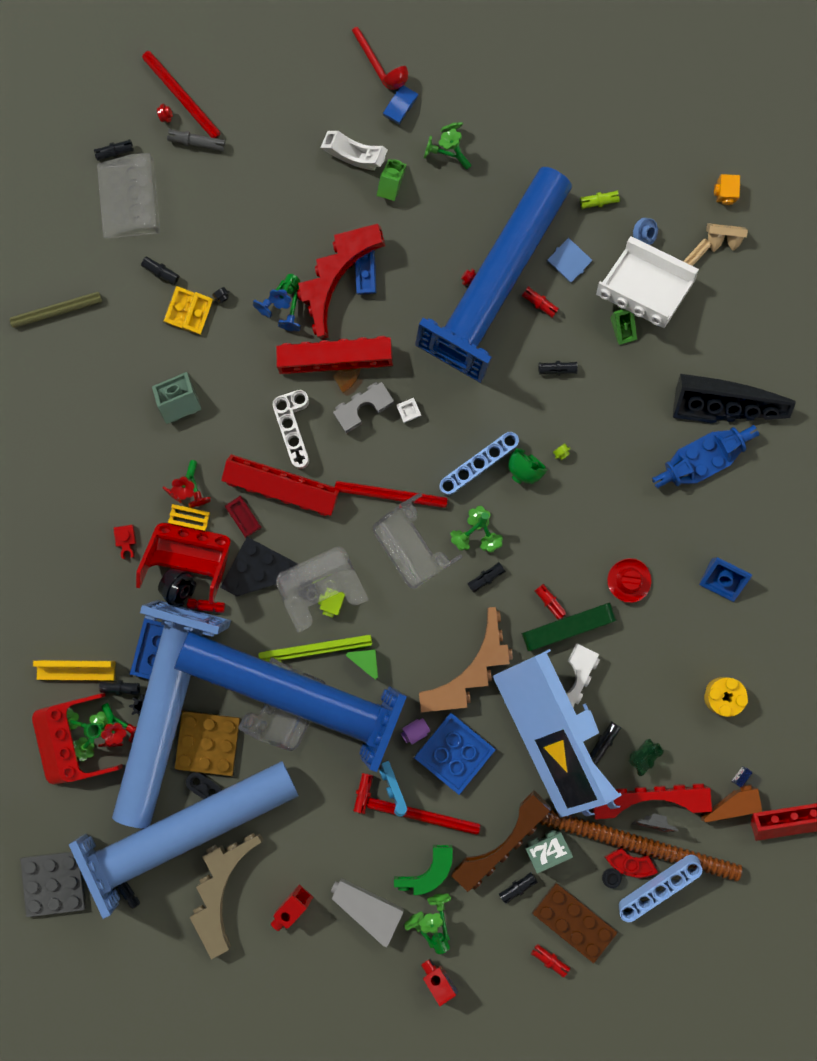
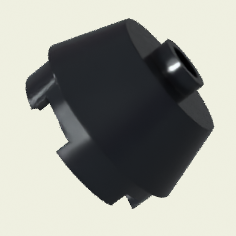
(176, 586)

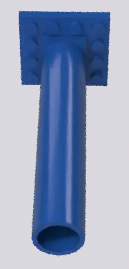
(459, 339)
(295, 694)

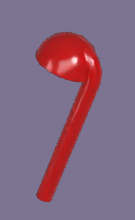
(393, 79)

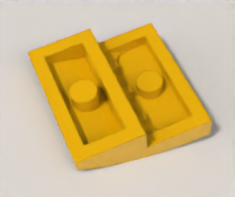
(188, 310)

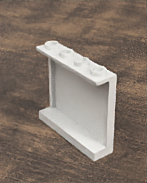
(648, 282)

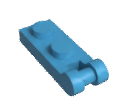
(393, 789)

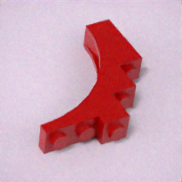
(318, 292)

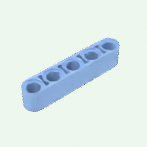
(482, 455)
(663, 879)

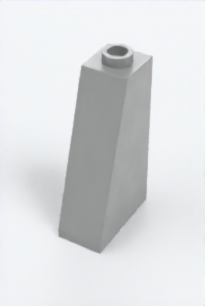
(371, 911)

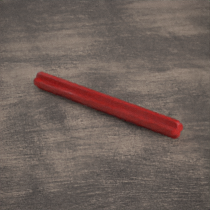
(180, 94)
(390, 494)
(426, 816)

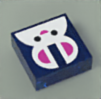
(742, 776)

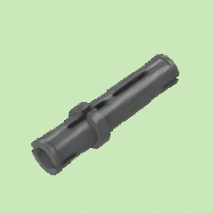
(195, 140)

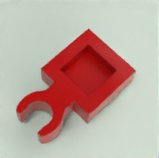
(125, 537)

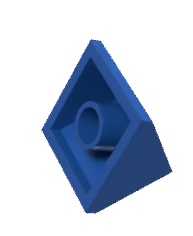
(724, 578)

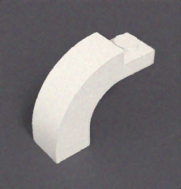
(353, 152)

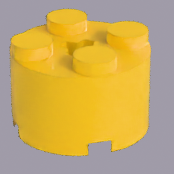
(736, 700)

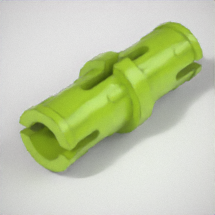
(599, 199)

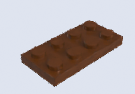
(574, 922)

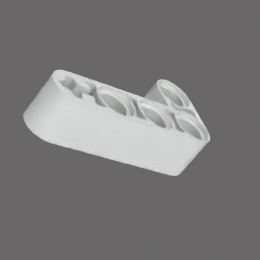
(294, 431)

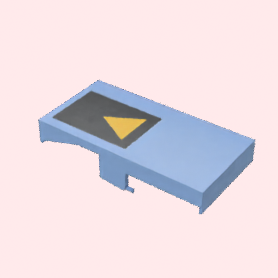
(555, 736)

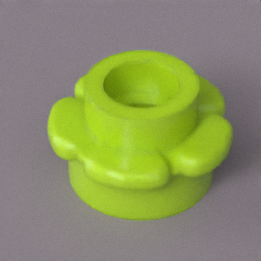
(561, 452)

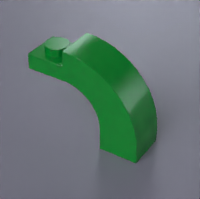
(433, 876)

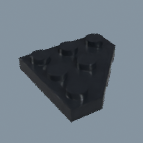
(254, 568)

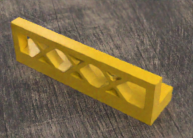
(74, 670)

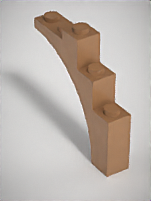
(475, 675)

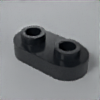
(204, 787)

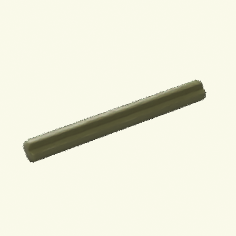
(56, 309)

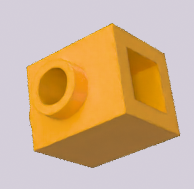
(727, 189)

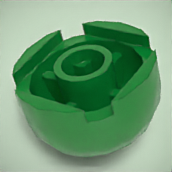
(525, 467)

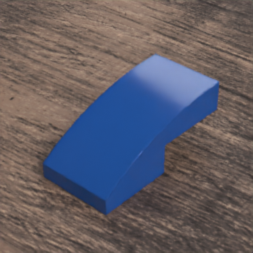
(400, 104)

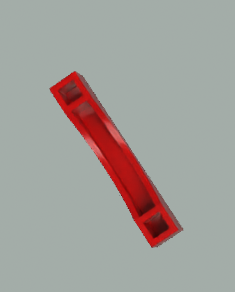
(694, 799)

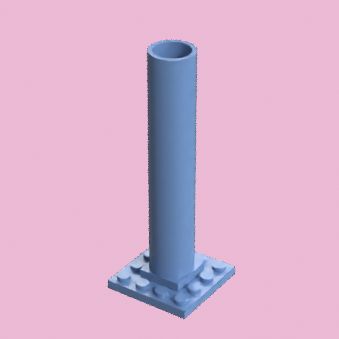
(159, 712)
(178, 833)

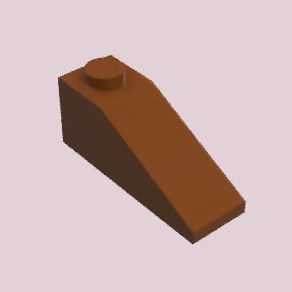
(738, 803)

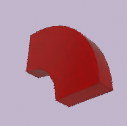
(631, 866)

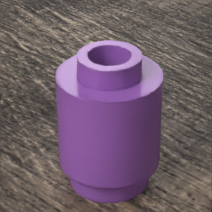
(415, 731)

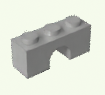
(375, 396)

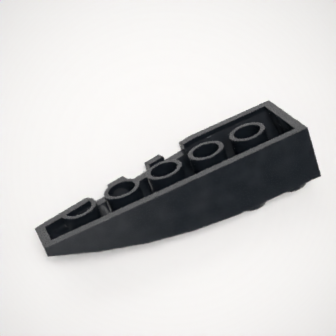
(718, 399)

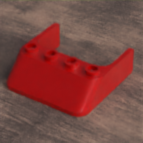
(187, 551)
(57, 745)

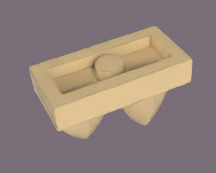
(717, 233)

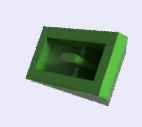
(624, 326)
(365, 660)

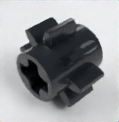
(135, 706)

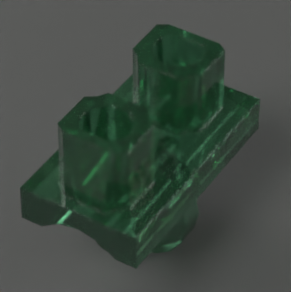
(645, 756)

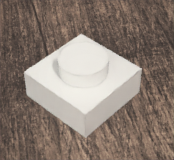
(408, 410)

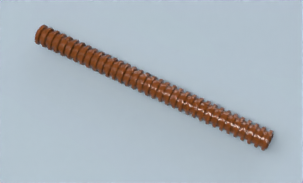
(641, 844)

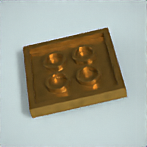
(207, 743)

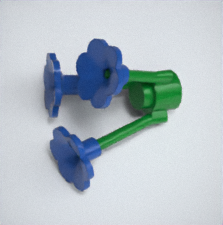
(281, 299)

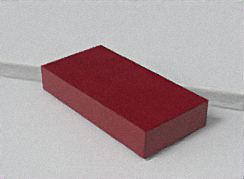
(243, 516)

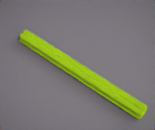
(317, 648)

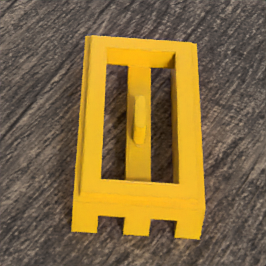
(205, 521)

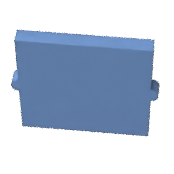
(569, 260)

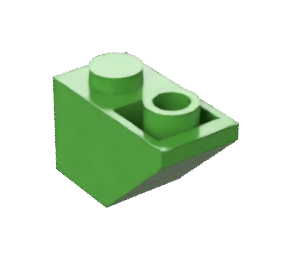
(391, 179)

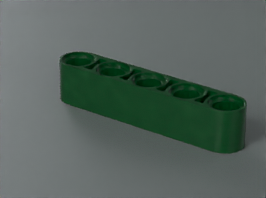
(569, 626)

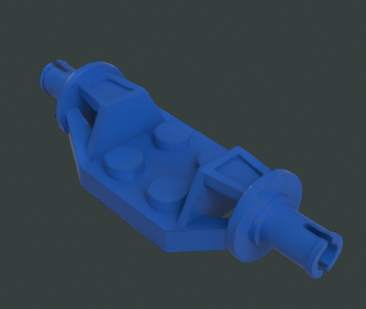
(705, 456)

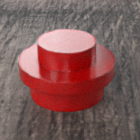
(164, 113)
(468, 276)

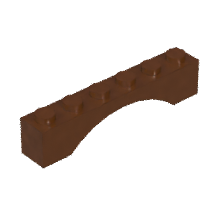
(474, 868)

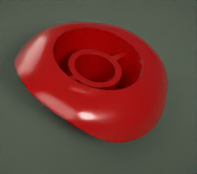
(629, 580)

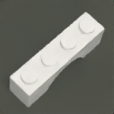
(583, 662)

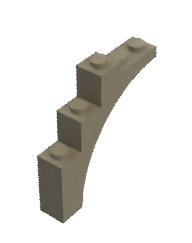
(209, 919)

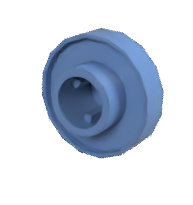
(646, 230)

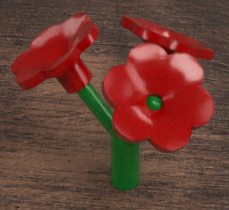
(184, 488)
(113, 732)

